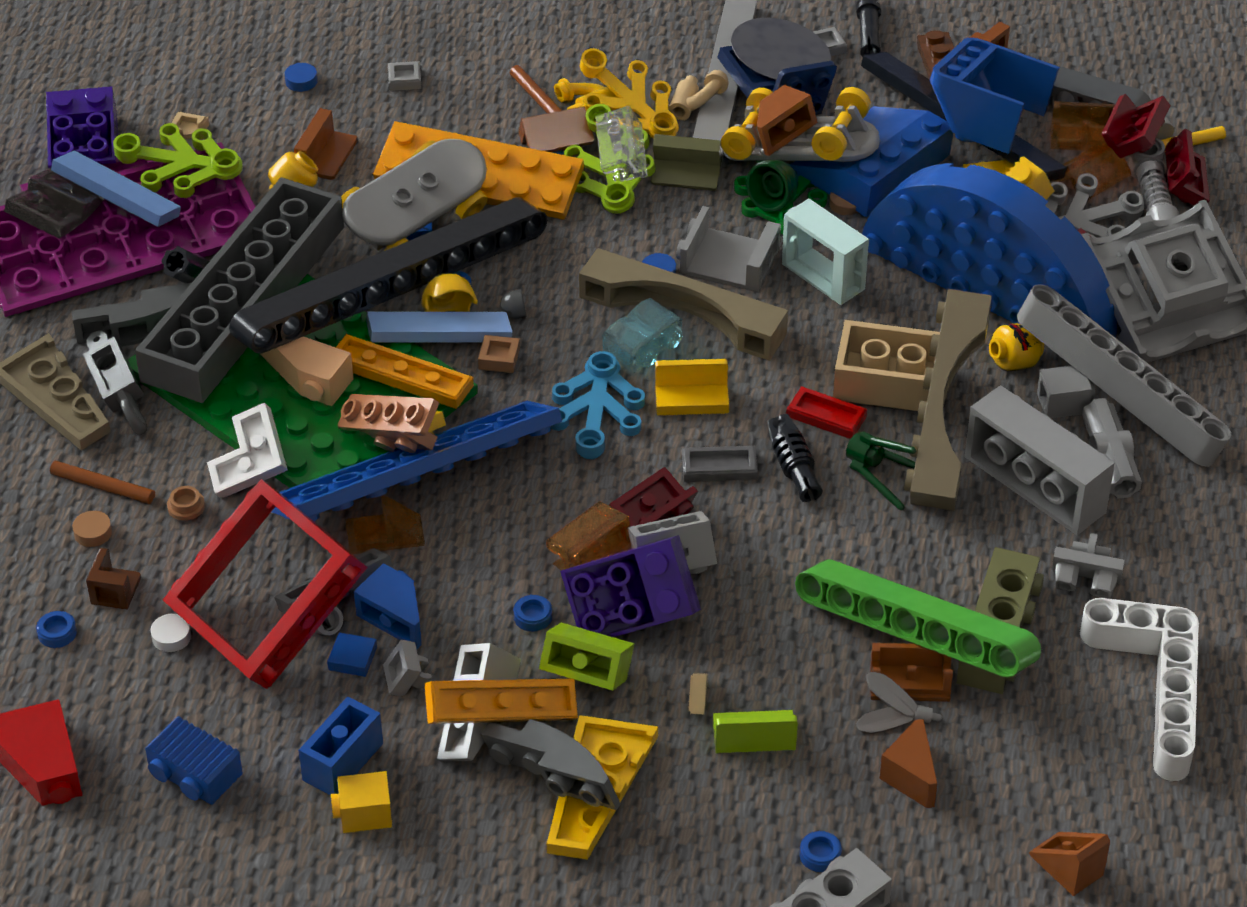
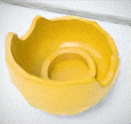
(448, 293)

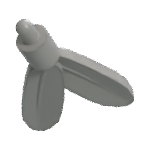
(901, 709)

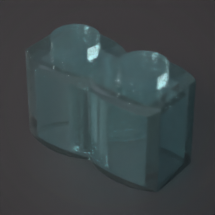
(643, 335)

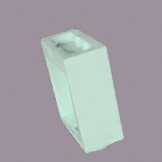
(836, 279)

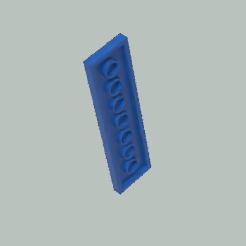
(465, 442)

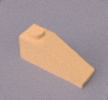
(313, 368)

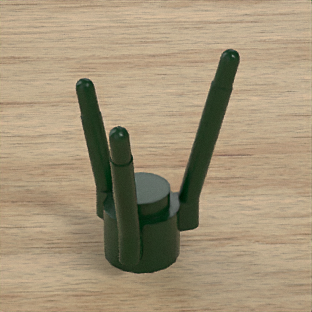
(869, 451)

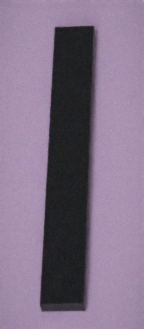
(920, 90)

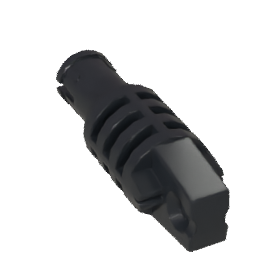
(794, 456)

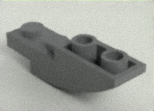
(130, 320)
(558, 757)

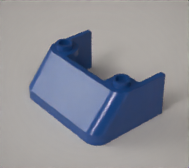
(988, 88)

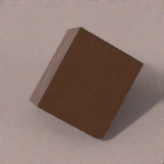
(111, 585)

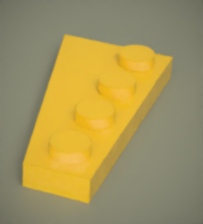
(621, 752)

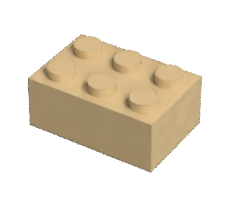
(883, 365)

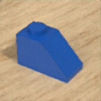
(390, 604)

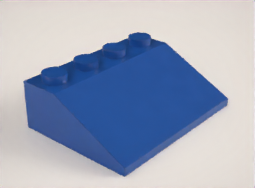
(907, 144)

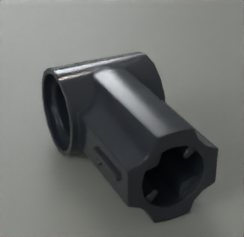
(183, 264)

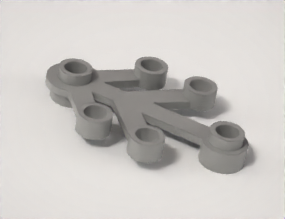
(1128, 207)

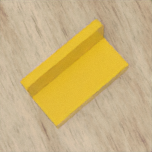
(691, 386)

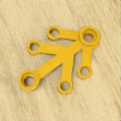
(594, 66)

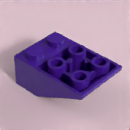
(82, 122)
(632, 589)

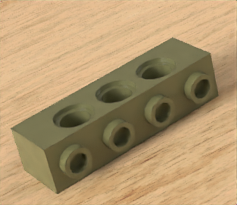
(1006, 597)

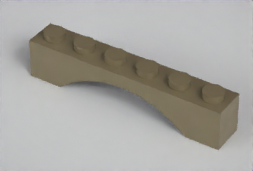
(747, 322)
(962, 332)

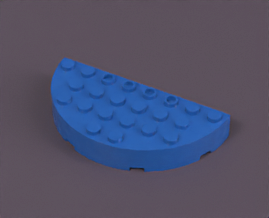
(988, 238)

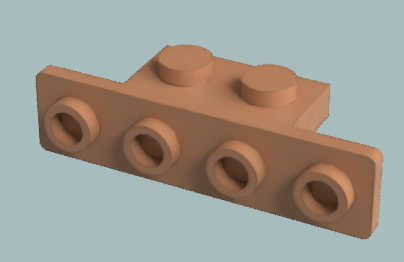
(391, 420)

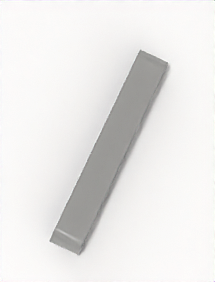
(1124, 375)

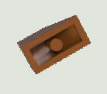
(784, 117)

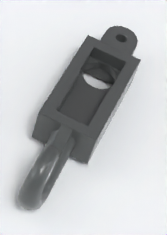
(118, 384)

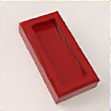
(826, 412)

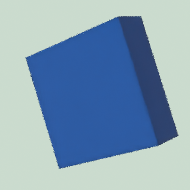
(352, 654)

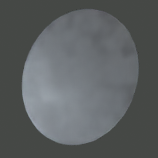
(777, 44)

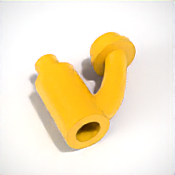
(565, 91)

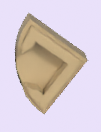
(189, 123)
(698, 693)

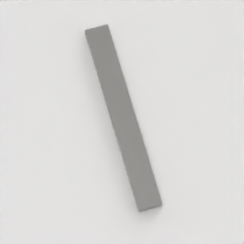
(717, 112)

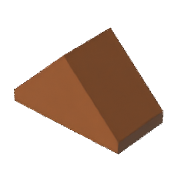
(910, 767)
(1073, 858)

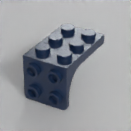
(810, 78)

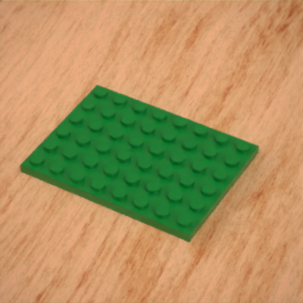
(305, 427)

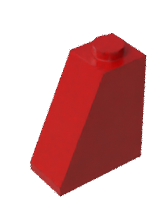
(39, 752)

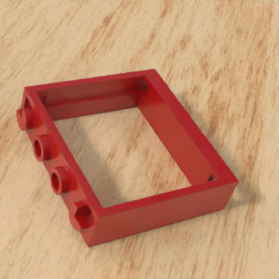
(304, 614)

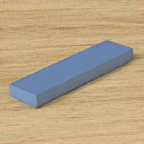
(115, 188)

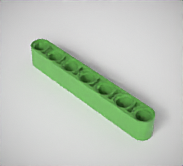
(919, 618)

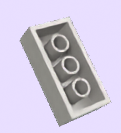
(1039, 459)

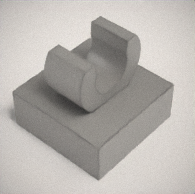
(405, 669)

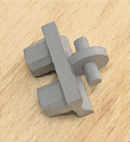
(1090, 562)

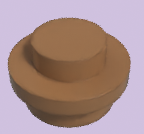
(185, 503)

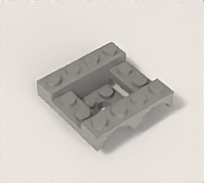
(1195, 304)

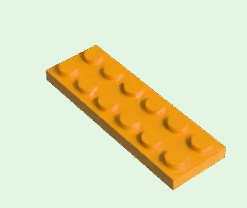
(512, 170)

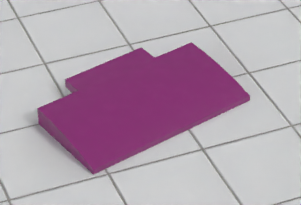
(114, 242)

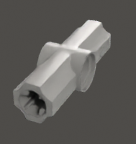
(1117, 444)

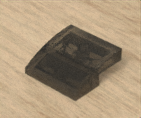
(53, 203)

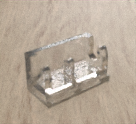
(621, 144)

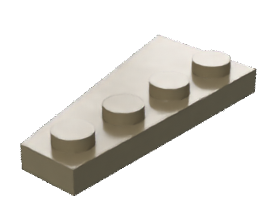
(50, 388)

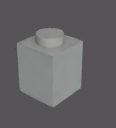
(1064, 391)

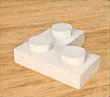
(256, 459)

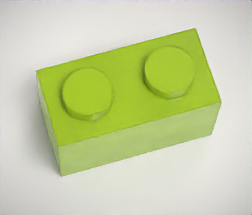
(586, 656)

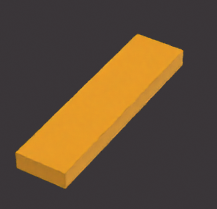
(406, 372)
(500, 700)

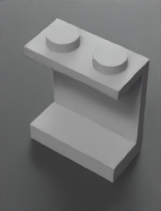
(727, 256)

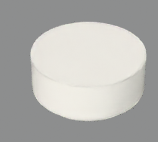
(170, 633)

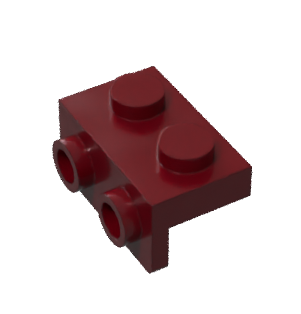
(1134, 127)
(1186, 170)
(655, 499)

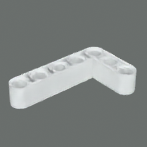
(1173, 637)

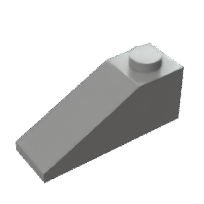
(475, 662)

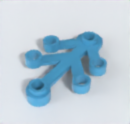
(600, 370)

